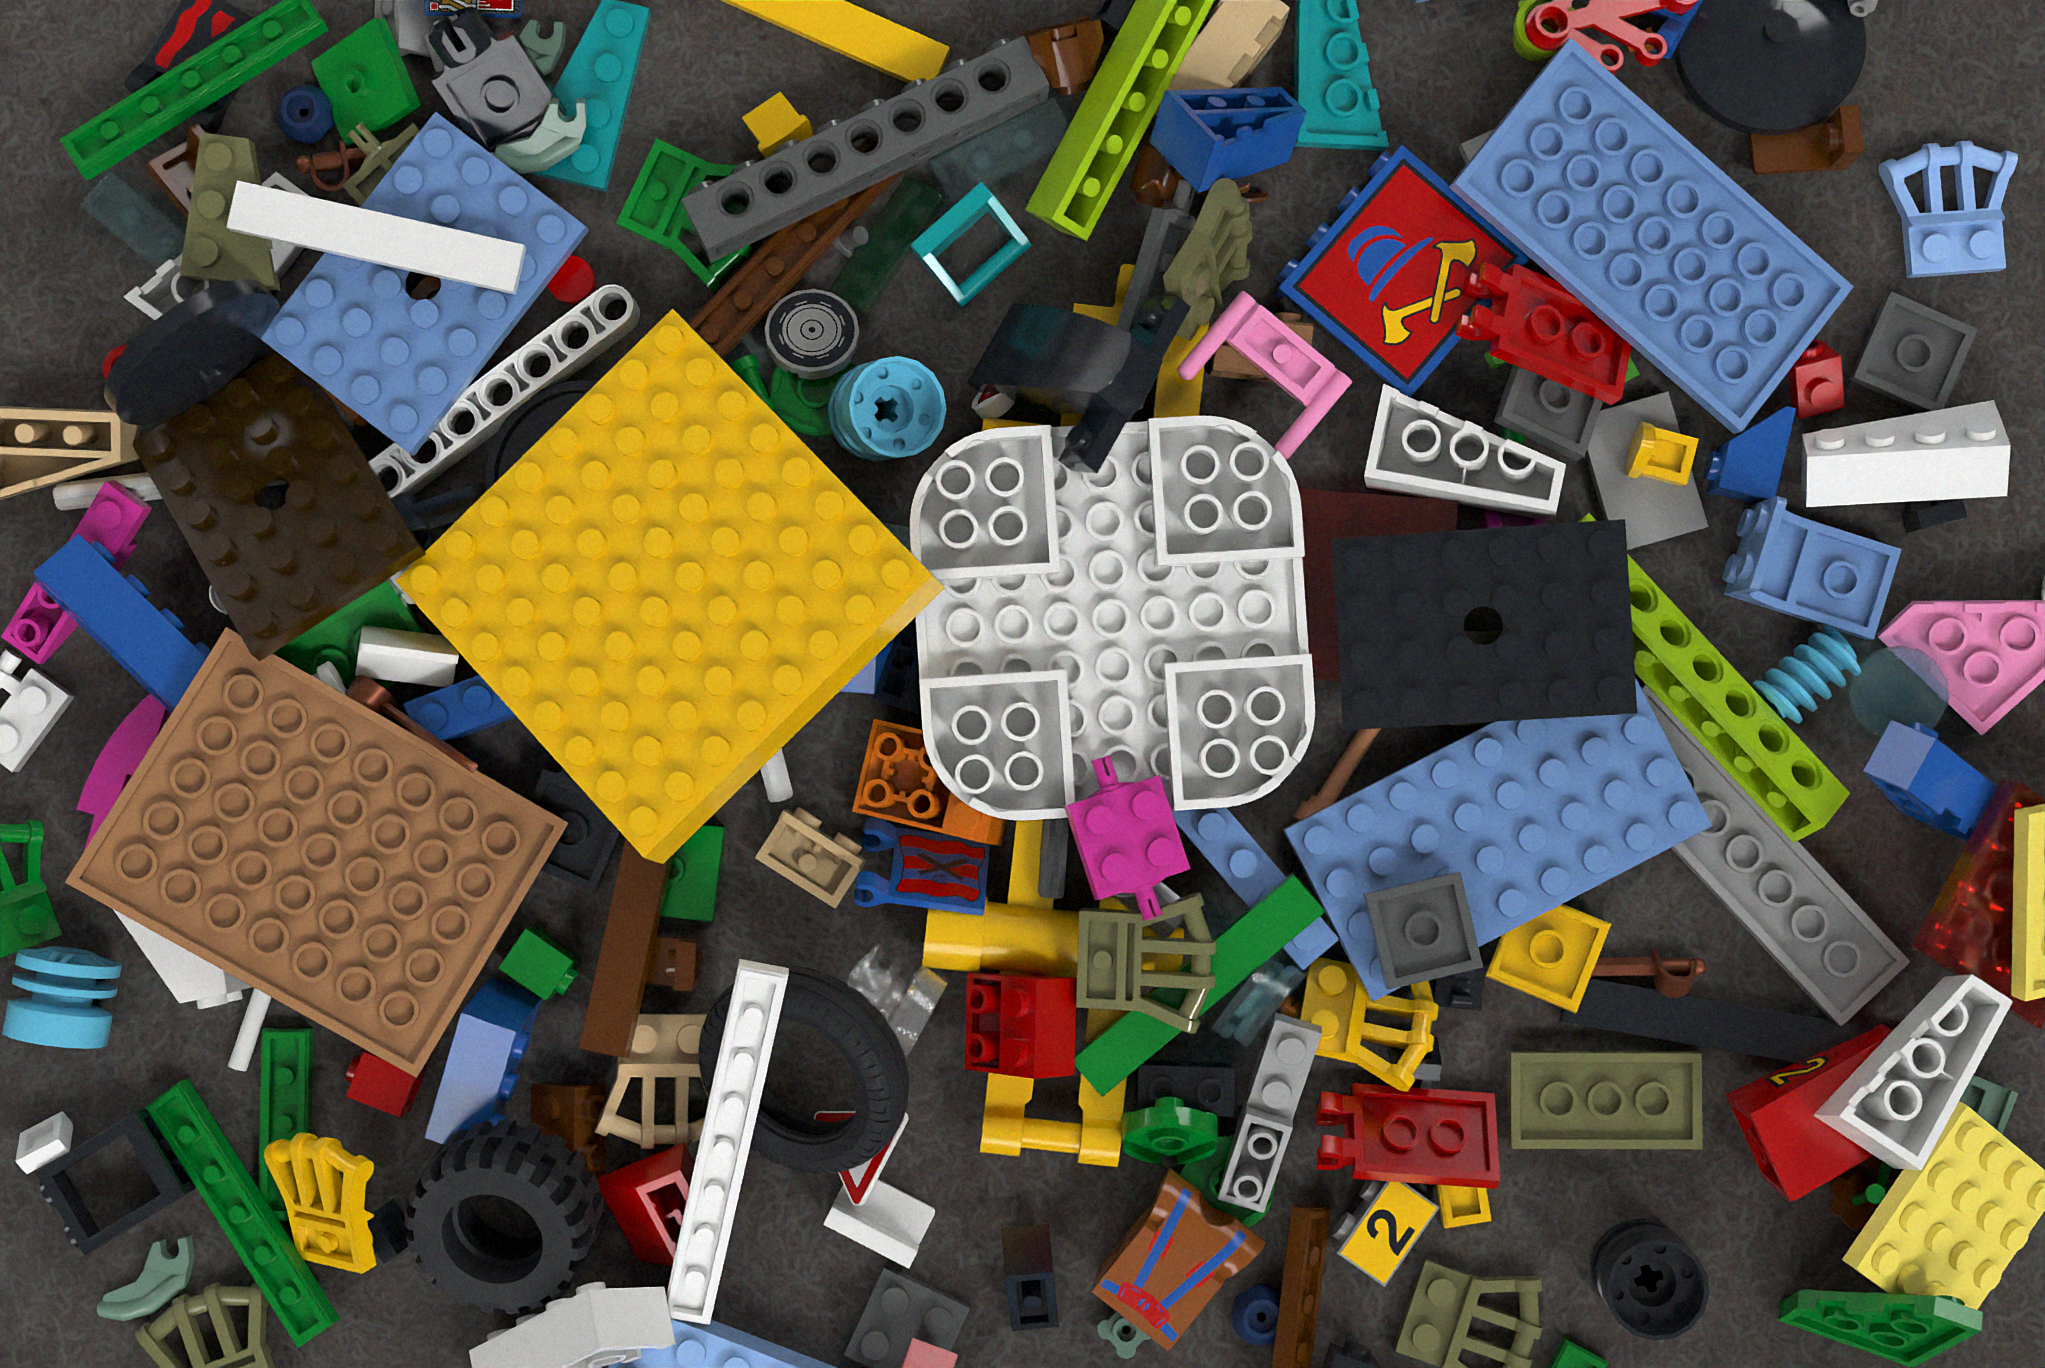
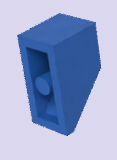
(1752, 461)

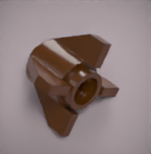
(1067, 52)

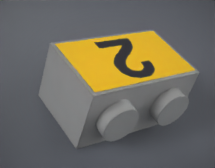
(1383, 1227)

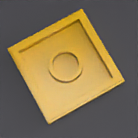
(1551, 956)

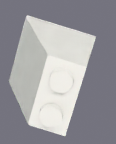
(184, 972)

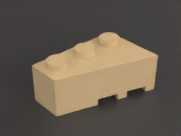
(1230, 44)
(59, 445)

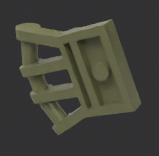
(1211, 255)
(1112, 961)
(215, 1300)
(1442, 1310)

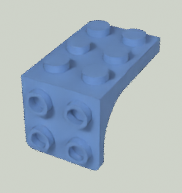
(1810, 569)

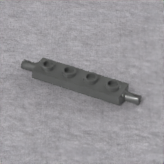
(1162, 241)

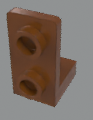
(1814, 149)
(676, 963)

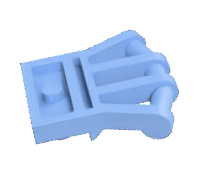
(1951, 240)

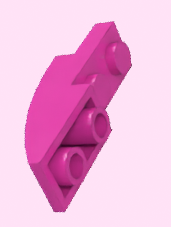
(113, 521)
(120, 760)

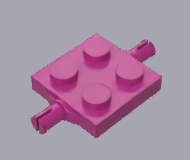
(1127, 837)

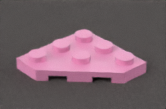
(1983, 647)

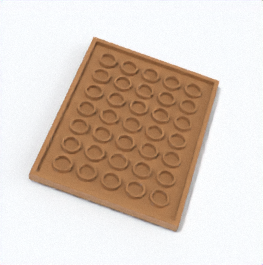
(318, 853)

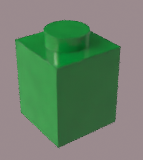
(541, 964)

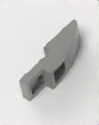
(1268, 1112)

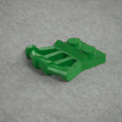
(657, 212)
(24, 908)

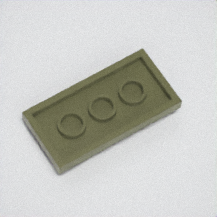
(1604, 1099)

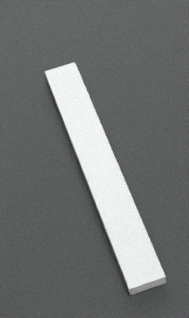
(725, 1139)

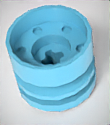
(911, 413)
(62, 998)

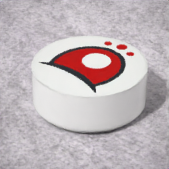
(991, 404)

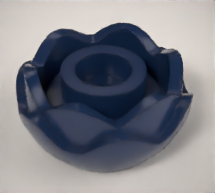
(308, 128)
(1245, 1310)

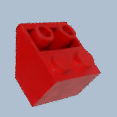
(1020, 1024)
(651, 1202)

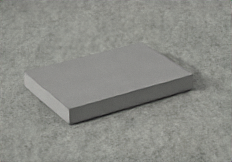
(1649, 506)

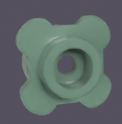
(1124, 1343)

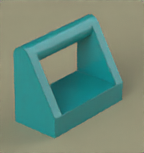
(952, 226)

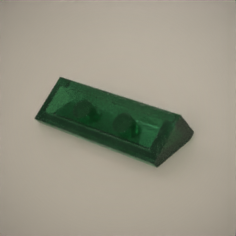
(888, 245)

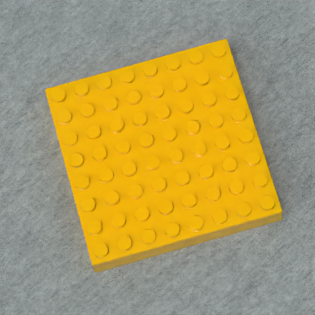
(668, 587)

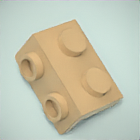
(812, 857)

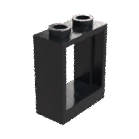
(156, 1157)

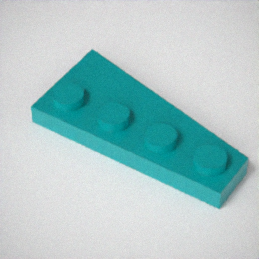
(604, 74)
(1334, 79)

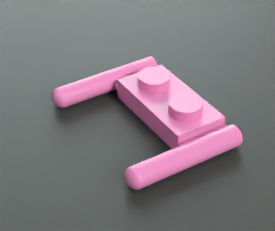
(1280, 356)

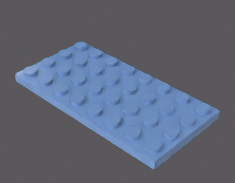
(1651, 236)
(1513, 807)

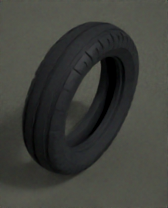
(869, 1048)

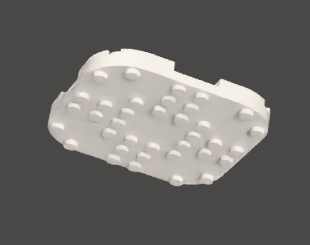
(1113, 617)

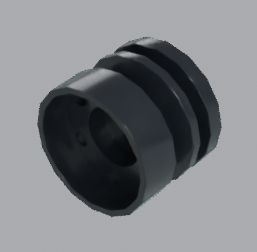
(1671, 1295)

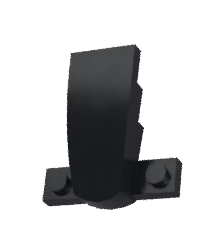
(1080, 368)

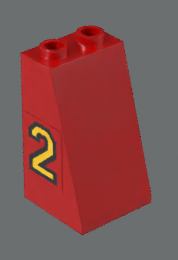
(1778, 1120)

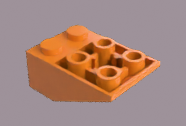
(904, 788)

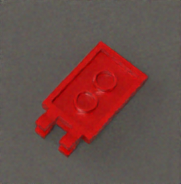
(1545, 331)
(1411, 1135)

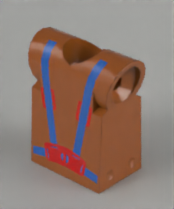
(1173, 1261)

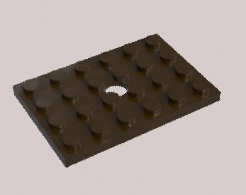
(288, 564)

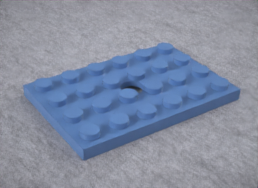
(410, 358)

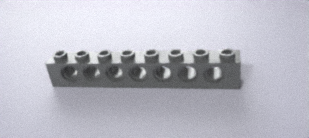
(854, 171)

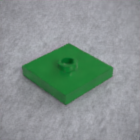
(366, 81)
(695, 876)

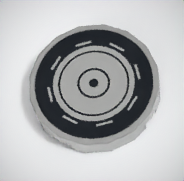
(812, 334)

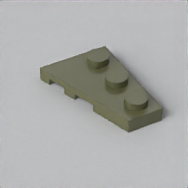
(209, 247)

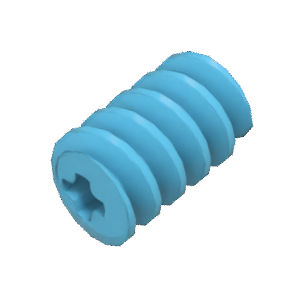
(1808, 674)

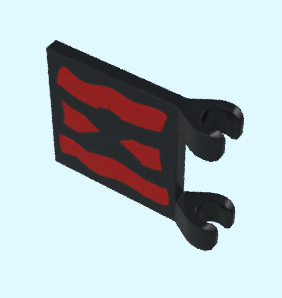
(187, 32)

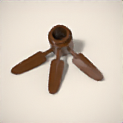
(1158, 180)

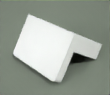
(406, 656)
(886, 1223)

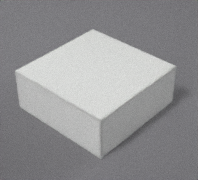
(44, 1142)

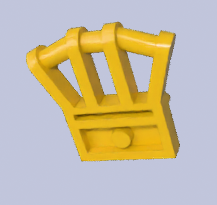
(1339, 1004)
(323, 1212)

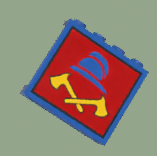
(1397, 269)

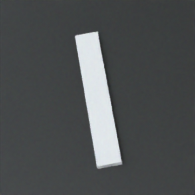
(376, 237)

